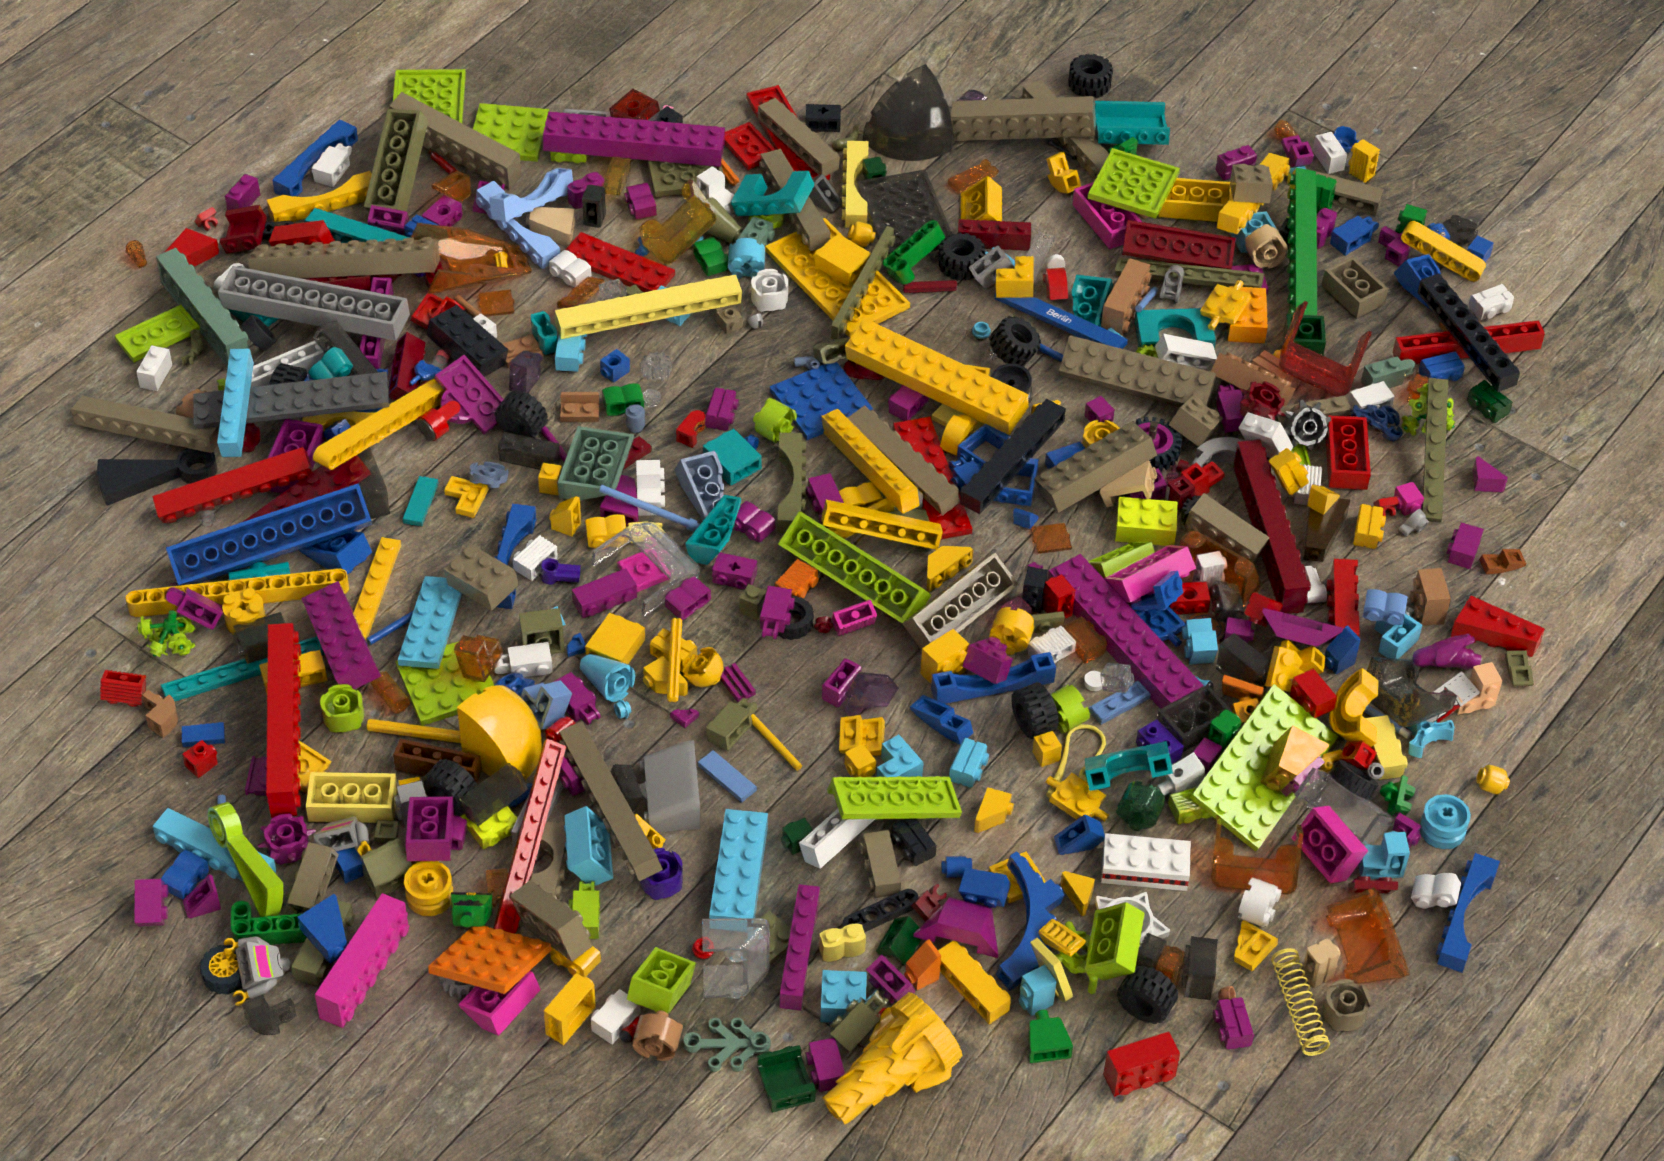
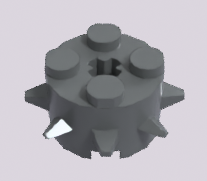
(1316, 424)

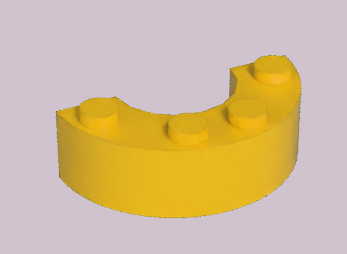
(1350, 705)

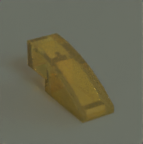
(617, 175)

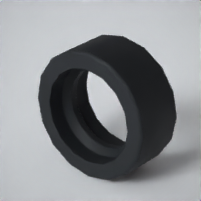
(258, 333)

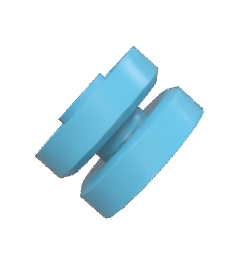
(1445, 821)

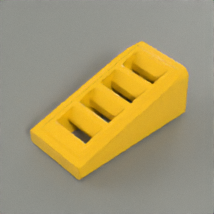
(1059, 936)

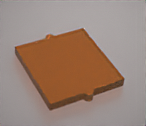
(496, 303)
(1051, 538)

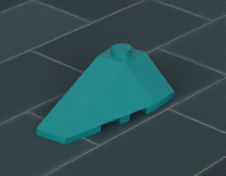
(1089, 297)
(714, 530)

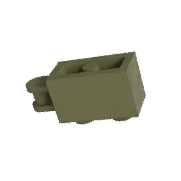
(730, 723)
(857, 1020)

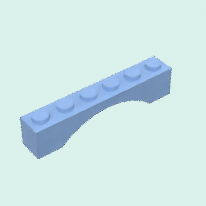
(508, 206)
(537, 246)

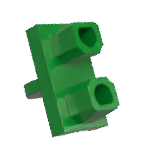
(1395, 794)

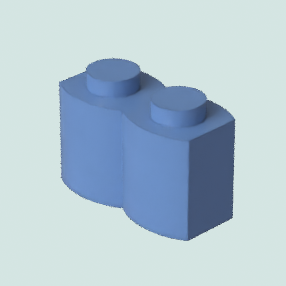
(1385, 607)

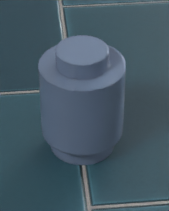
(635, 418)

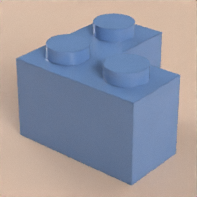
(547, 701)

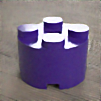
(667, 881)

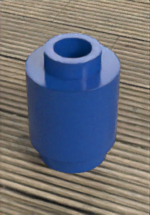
(955, 866)

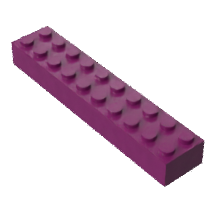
(634, 139)
(1127, 635)

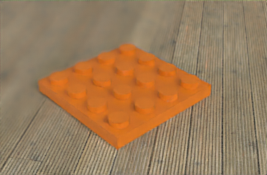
(490, 958)

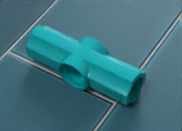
(261, 570)

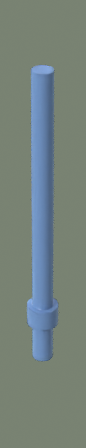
(690, 524)

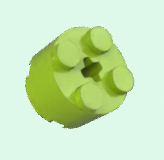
(774, 419)
(342, 708)
(1069, 708)

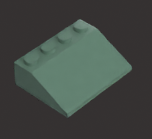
(593, 461)

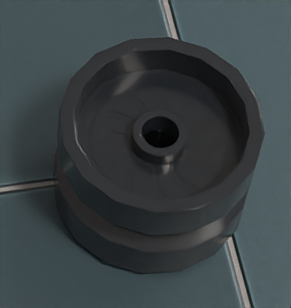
(1015, 376)

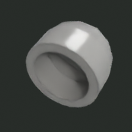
(755, 321)

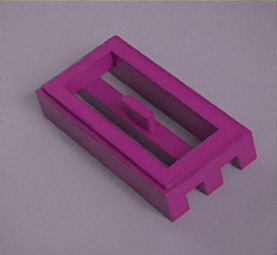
(729, 671)

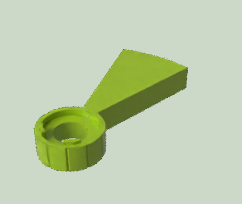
(259, 878)

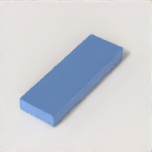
(1119, 703)
(727, 776)

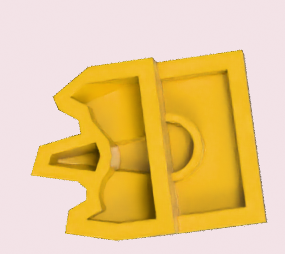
(1283, 668)

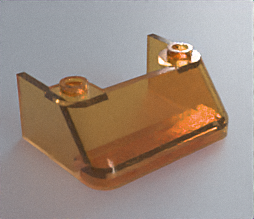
(1236, 870)

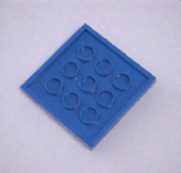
(817, 394)

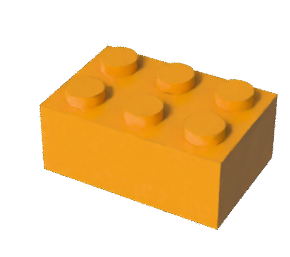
(1252, 322)

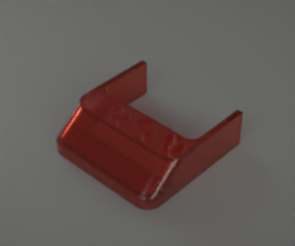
(1315, 368)

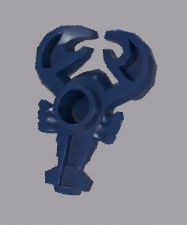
(1379, 419)

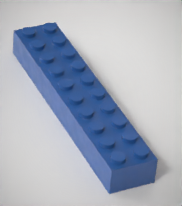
(269, 536)

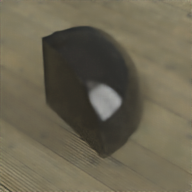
(911, 119)

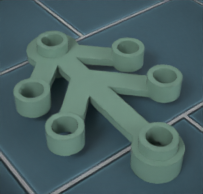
(729, 1043)

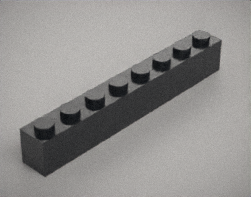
(1012, 456)

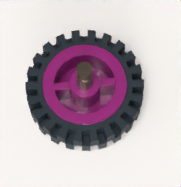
(1165, 440)

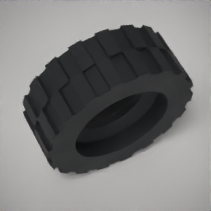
(801, 628)
(1354, 779)

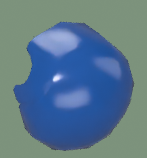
(1346, 137)

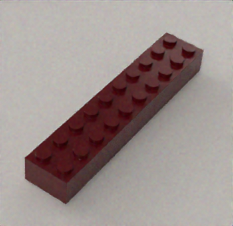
(1268, 516)

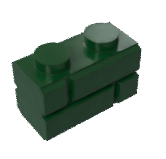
(1489, 401)

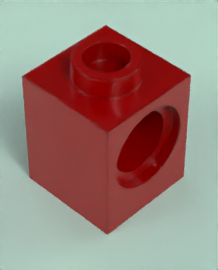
(1358, 754)

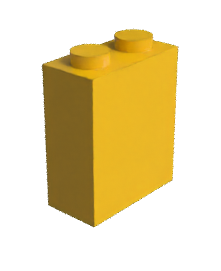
(841, 259)
(616, 639)

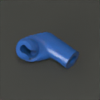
(642, 250)

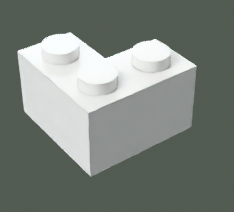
(713, 185)
(650, 484)

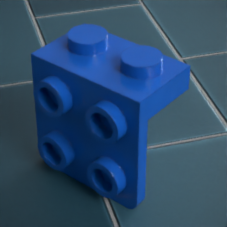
(1166, 593)

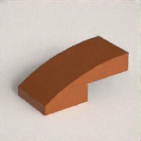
(1504, 562)

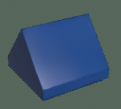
(1024, 518)

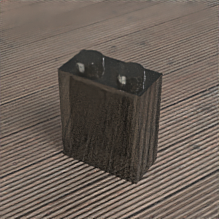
(253, 637)
(1242, 661)

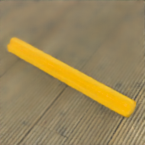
(674, 660)
(413, 730)

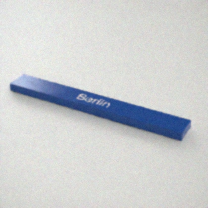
(1065, 321)

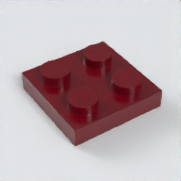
(1383, 885)

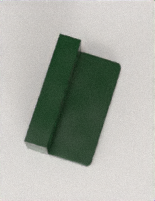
(900, 940)

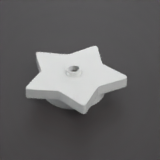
(1141, 902)

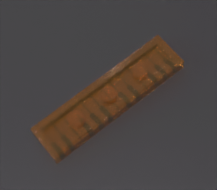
(580, 293)

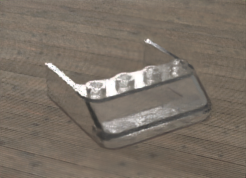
(660, 550)

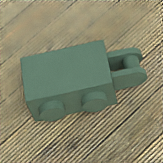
(1390, 371)

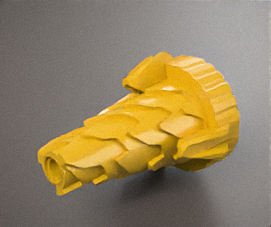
(904, 1049)

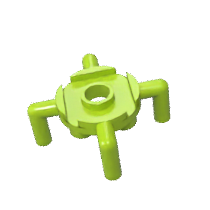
(1076, 962)

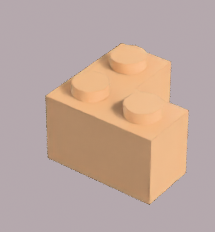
(1488, 682)

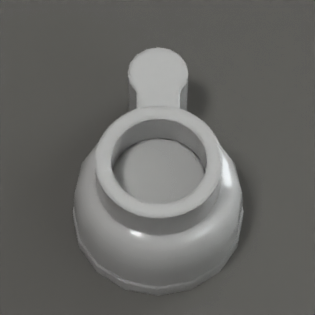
(1416, 521)

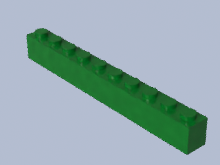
(1302, 241)

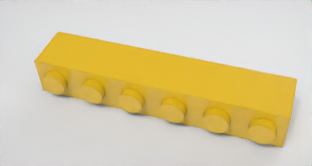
(881, 524)

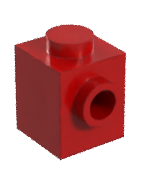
(200, 758)

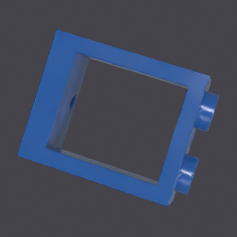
(983, 434)
(1018, 496)

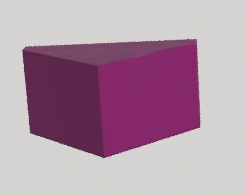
(1487, 477)
(202, 899)

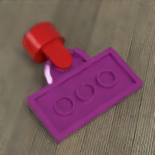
(465, 399)

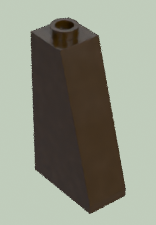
(1323, 529)

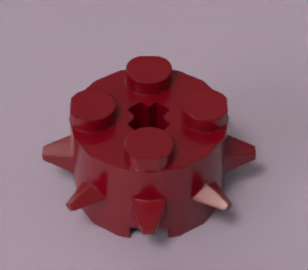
(1262, 400)

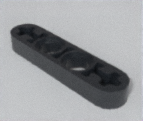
(878, 909)

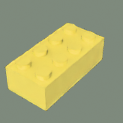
(349, 795)

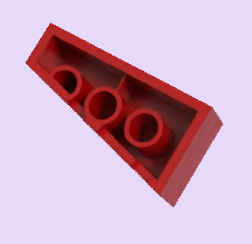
(1497, 627)

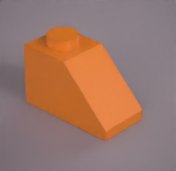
(923, 966)

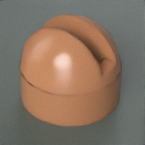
(1226, 993)

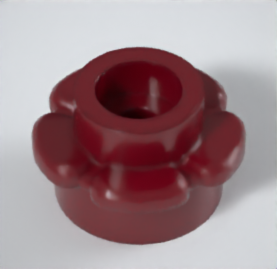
(823, 624)

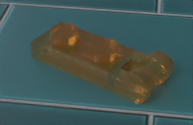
(971, 176)

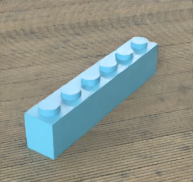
(235, 403)
(190, 835)

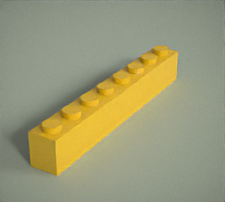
(1236, 214)
(870, 461)

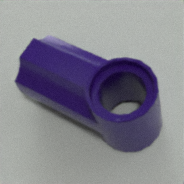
(553, 571)

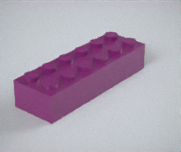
(341, 636)

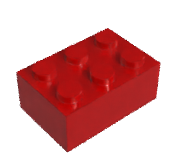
(1141, 1064)

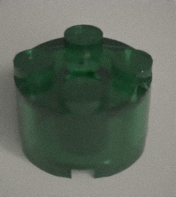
(1140, 805)

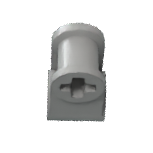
(1172, 287)

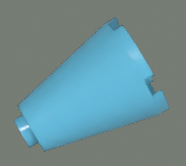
(608, 676)

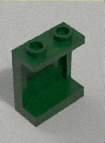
(785, 1078)

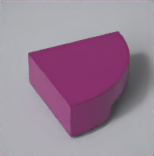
(684, 717)

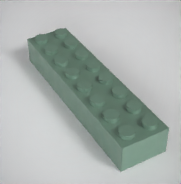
(198, 300)

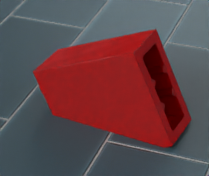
(195, 246)

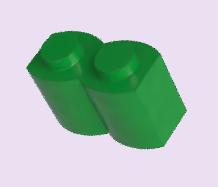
(710, 256)
(618, 399)

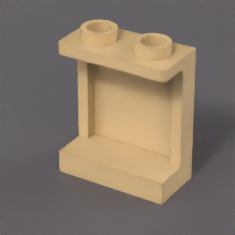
(1136, 480)

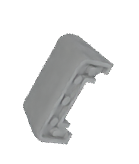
(672, 788)

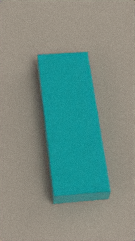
(420, 501)

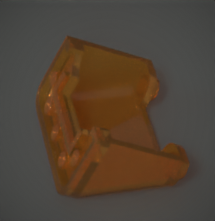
(1238, 570)
(1368, 938)

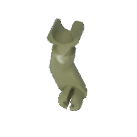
(839, 144)
(197, 347)

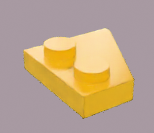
(1253, 946)

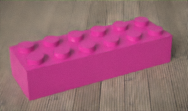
(362, 961)

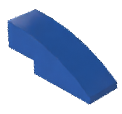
(942, 719)

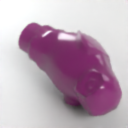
(1448, 654)

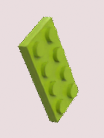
(158, 331)

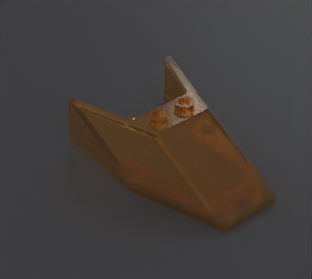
(470, 258)

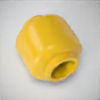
(861, 234)
(1492, 779)

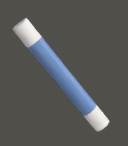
(1399, 729)

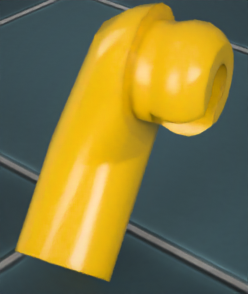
(1329, 758)

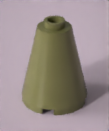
(725, 226)

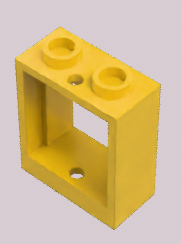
(569, 1009)

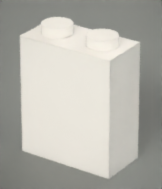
(1268, 431)

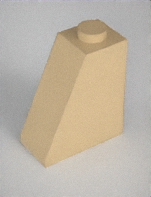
(553, 222)

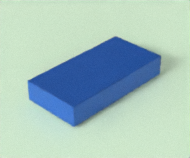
(210, 733)

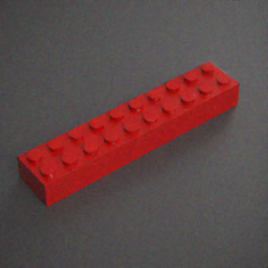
(283, 720)

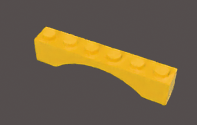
(297, 208)

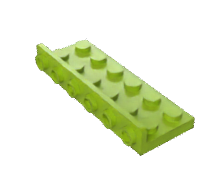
(895, 797)

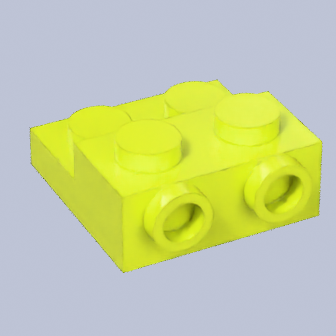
(493, 829)

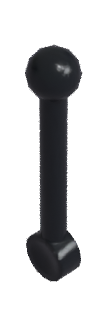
(1051, 143)

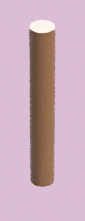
(468, 307)

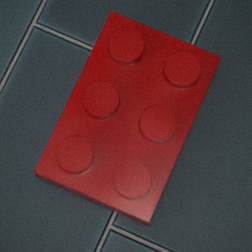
(747, 144)

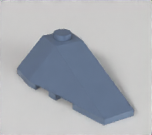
(701, 481)

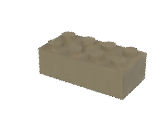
(1226, 528)
(551, 920)

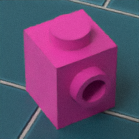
(1409, 498)

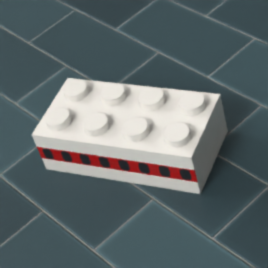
(1146, 862)

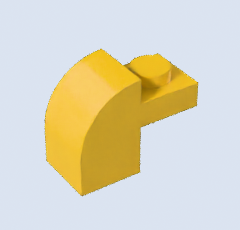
(1060, 175)
(957, 432)
(1310, 657)

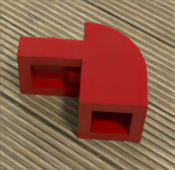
(1056, 283)
(1203, 477)

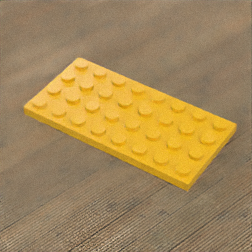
(796, 259)

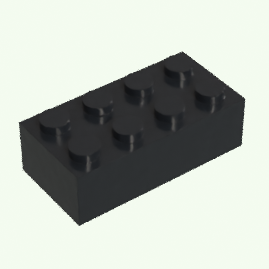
(462, 335)

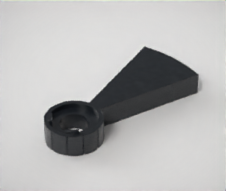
(130, 477)

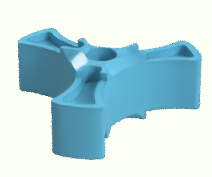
(1427, 732)

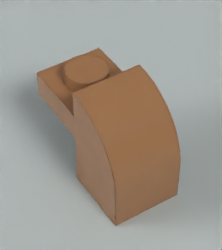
(162, 713)

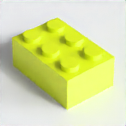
(1146, 521)

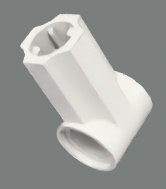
(1318, 591)

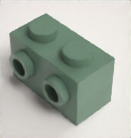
(759, 230)

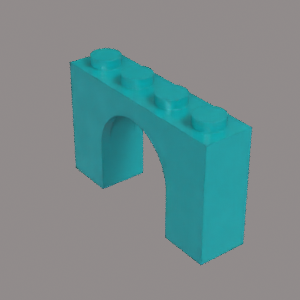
(790, 199)
(1150, 322)
(1104, 767)

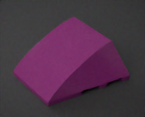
(1300, 628)
(962, 923)

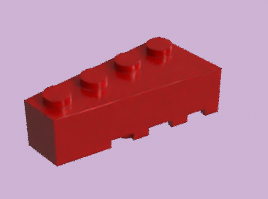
(1343, 595)

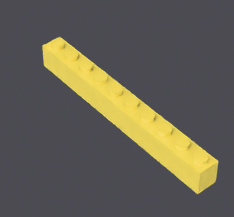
(648, 306)

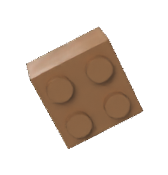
(1430, 596)

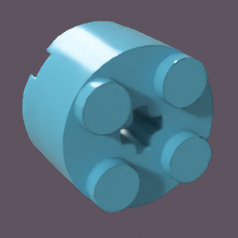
(746, 257)

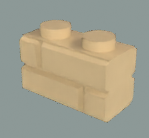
(1321, 962)

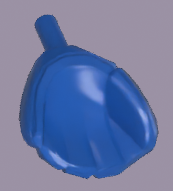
(424, 372)

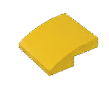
(857, 731)

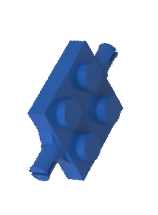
(1163, 624)

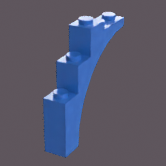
(1039, 901)

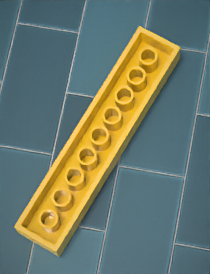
(937, 376)

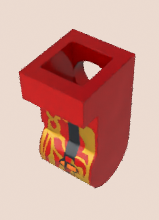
(690, 427)

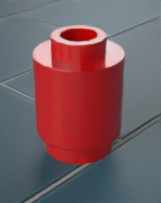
(552, 732)

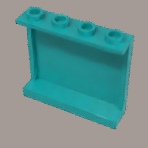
(1127, 119)

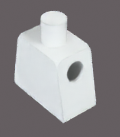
(1185, 776)

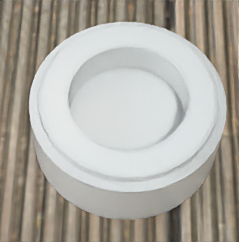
(1055, 261)
(1093, 681)

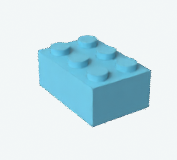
(588, 846)

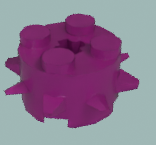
(285, 838)

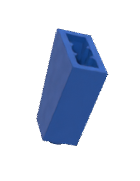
(325, 928)

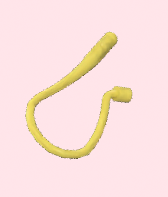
(1059, 774)

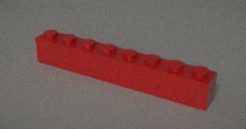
(1510, 338)
(232, 485)

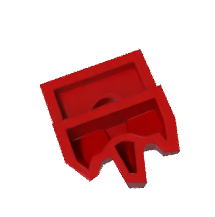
(431, 307)

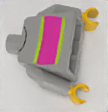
(344, 835)
(258, 965)

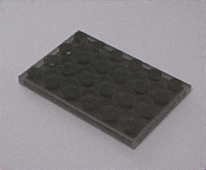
(903, 203)

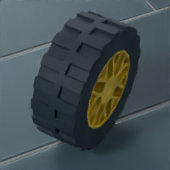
(220, 971)

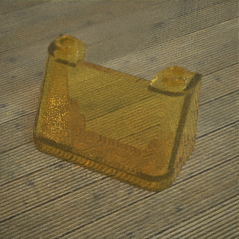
(682, 228)

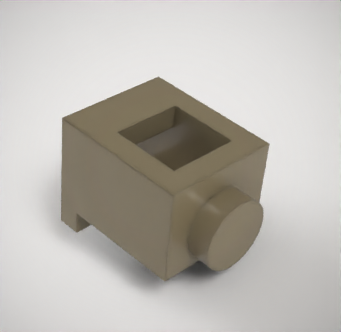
(728, 319)

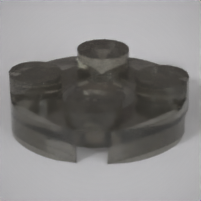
(1467, 229)

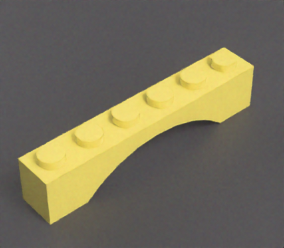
(855, 205)

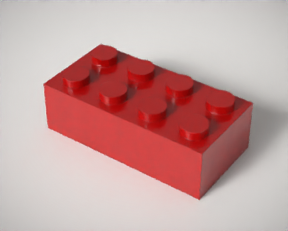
(1348, 453)

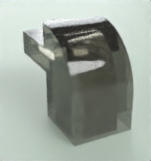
(267, 1019)

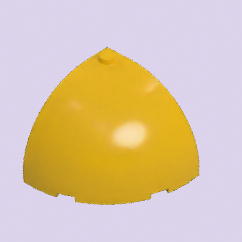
(500, 730)

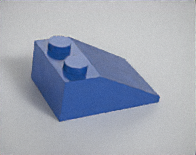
(340, 552)

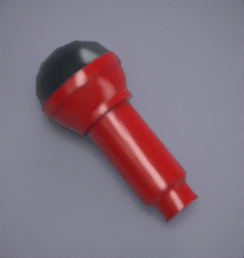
(627, 1033)

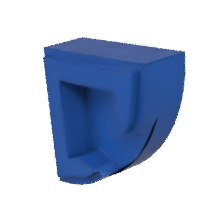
(576, 645)

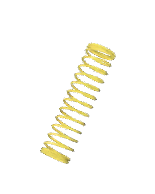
(1289, 964)

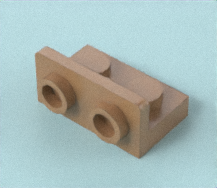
(579, 407)

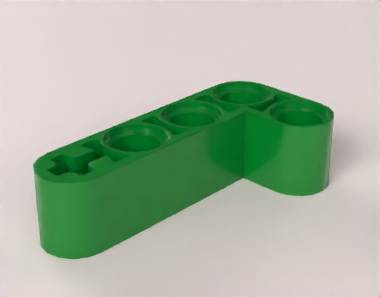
(910, 252)
(271, 925)

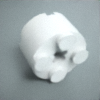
(769, 290)
(1258, 902)

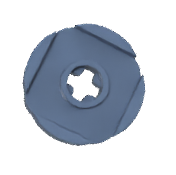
(489, 473)

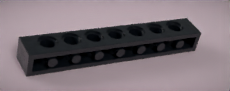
(1468, 332)

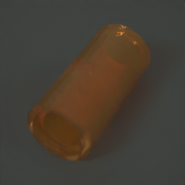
(391, 693)

